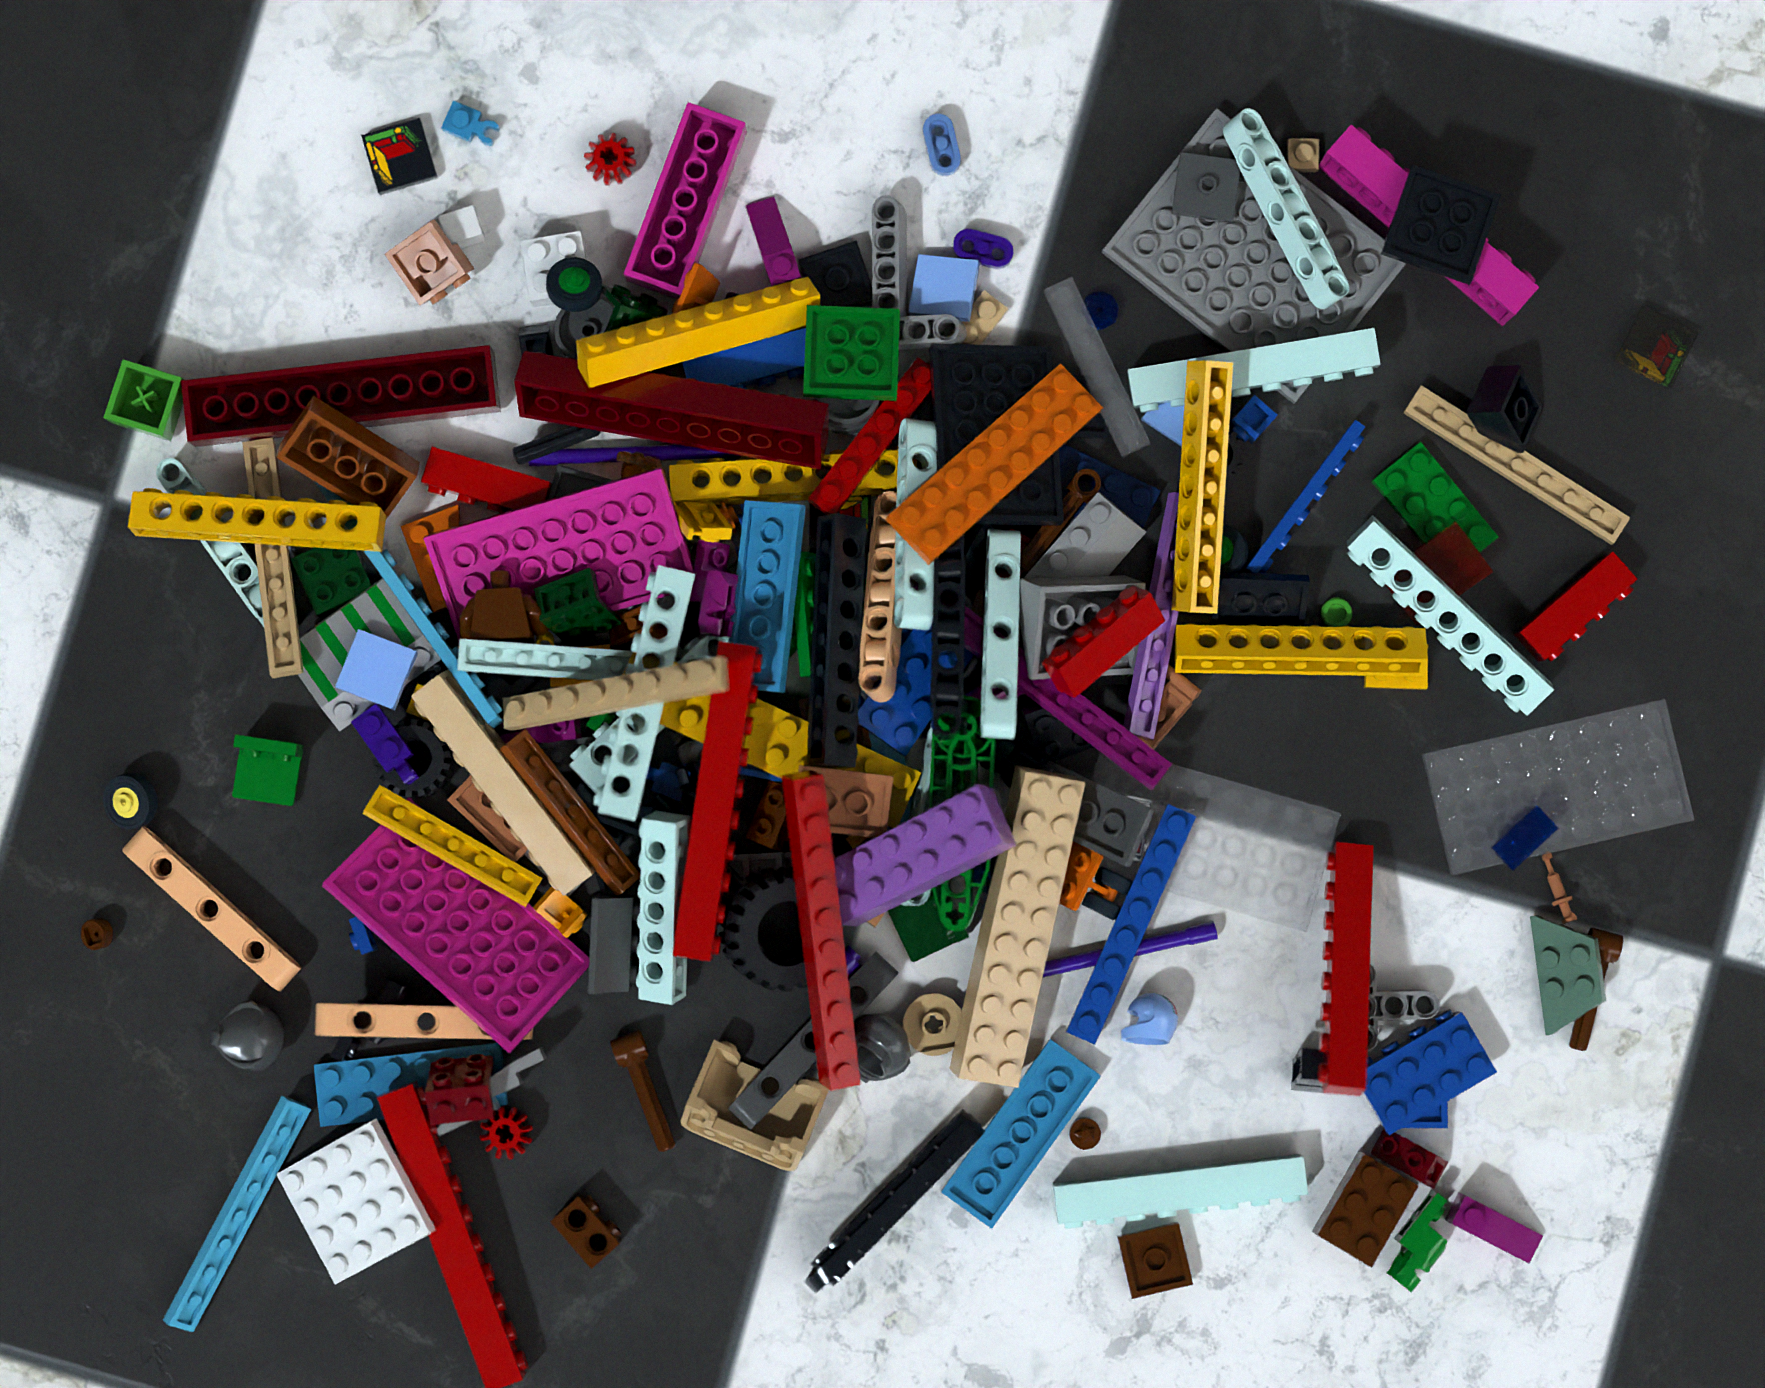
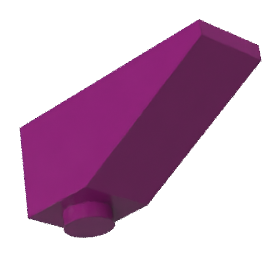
(773, 241)
(1493, 1227)

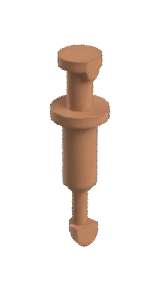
(1558, 891)

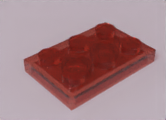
(1452, 559)

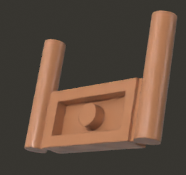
(1175, 701)

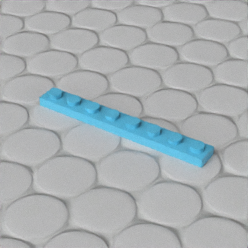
(237, 1214)

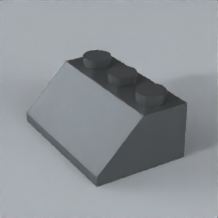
(613, 943)

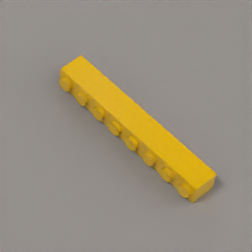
(695, 332)

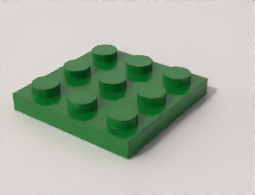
(851, 353)

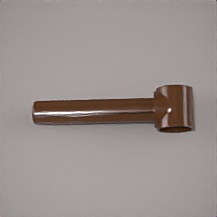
(1047, 533)
(1610, 949)
(631, 1052)

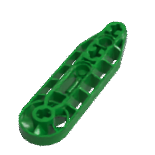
(972, 749)

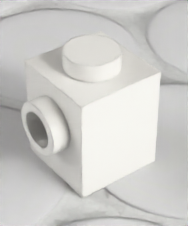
(462, 226)

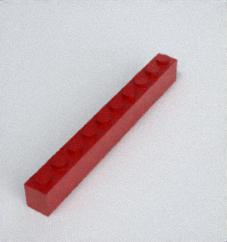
(715, 806)
(821, 929)
(454, 1240)

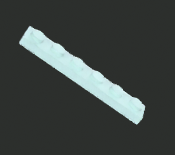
(540, 660)

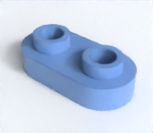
(941, 146)

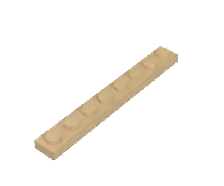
(1517, 467)
(273, 566)
(616, 693)

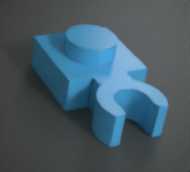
(465, 123)

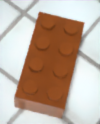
(347, 457)

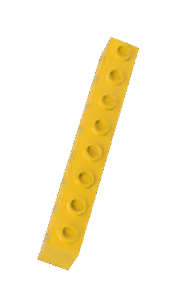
(1202, 486)
(777, 489)
(365, 536)
(1314, 659)

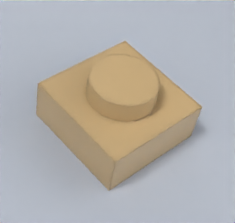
(1303, 154)

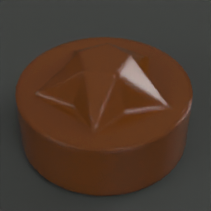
(96, 933)
(1085, 1133)

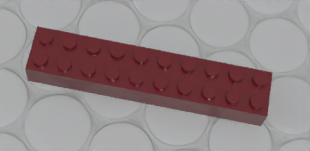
(364, 390)
(676, 411)

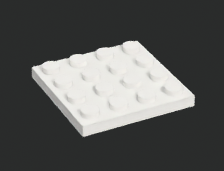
(356, 1201)

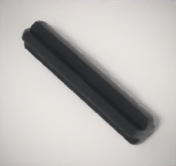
(552, 443)

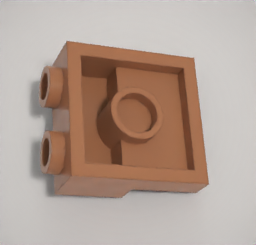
(429, 263)

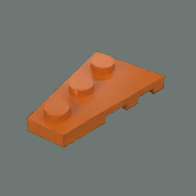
(414, 536)

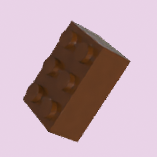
(1365, 1209)

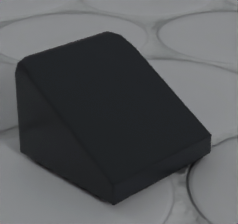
(535, 339)

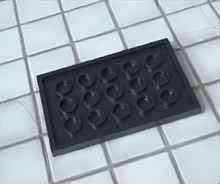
(970, 393)

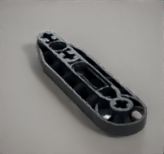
(894, 1200)

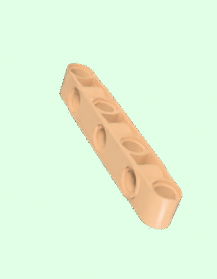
(880, 646)
(229, 923)
(397, 1021)

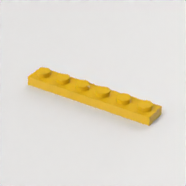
(452, 845)

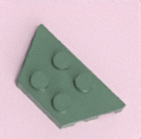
(1567, 972)

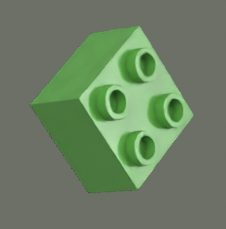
(145, 400)

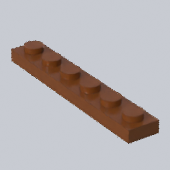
(570, 812)

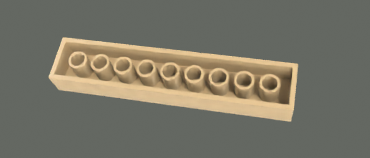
(1017, 928)

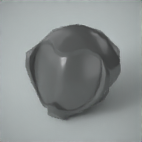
(250, 1036)
(881, 1047)

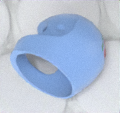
(1155, 1022)

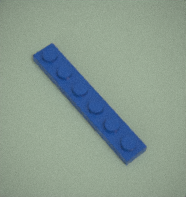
(1313, 490)

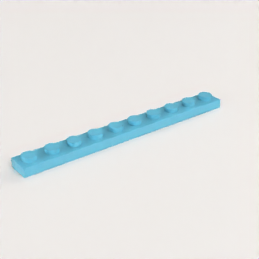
(434, 633)

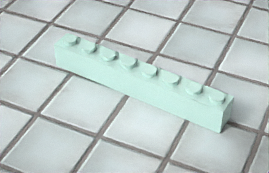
(1263, 367)
(1180, 1189)

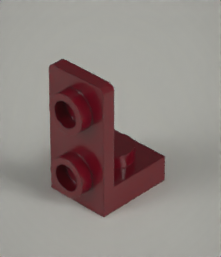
(1409, 1158)

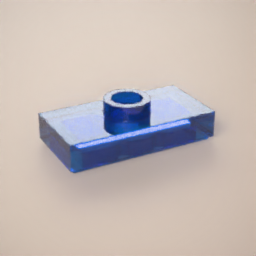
(1524, 837)

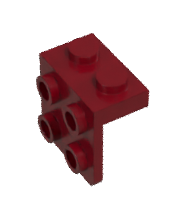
(460, 1089)

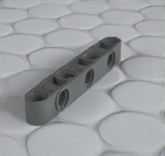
(797, 1057)

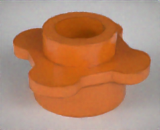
(730, 515)

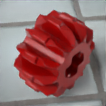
(598, 163)
(497, 1137)

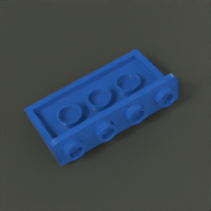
(908, 711)
(1425, 1070)

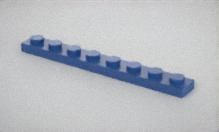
(1131, 924)

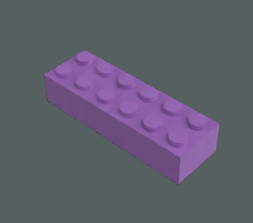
(920, 854)

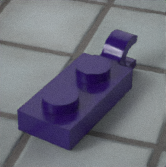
(385, 742)

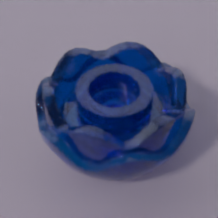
(1107, 303)

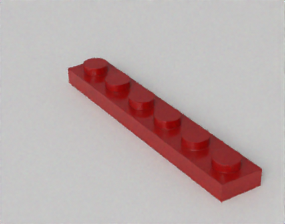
(872, 440)

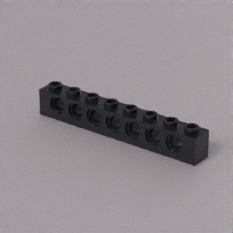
(836, 641)

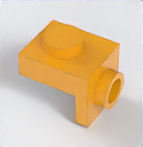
(561, 912)

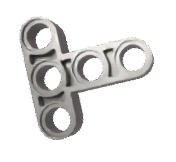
(1406, 1011)

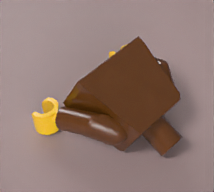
(503, 614)

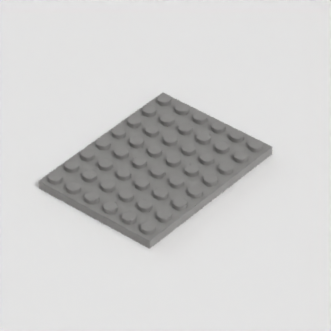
(1235, 274)

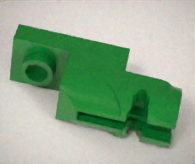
(1421, 1242)

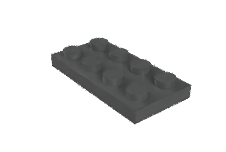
(1108, 819)

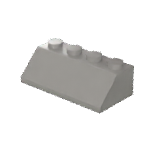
(1091, 543)

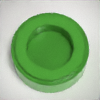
(1336, 612)

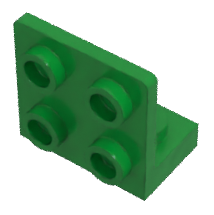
(267, 770)

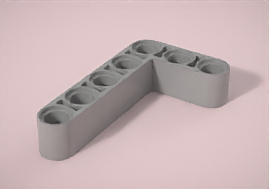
(897, 285)

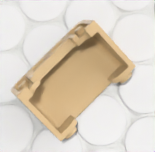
(778, 1136)

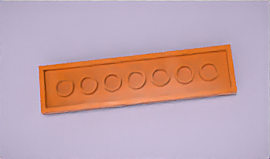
(994, 464)

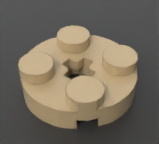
(918, 1014)

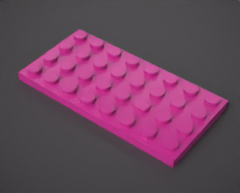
(612, 528)
(460, 934)

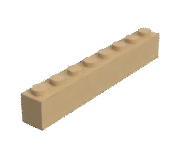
(478, 750)

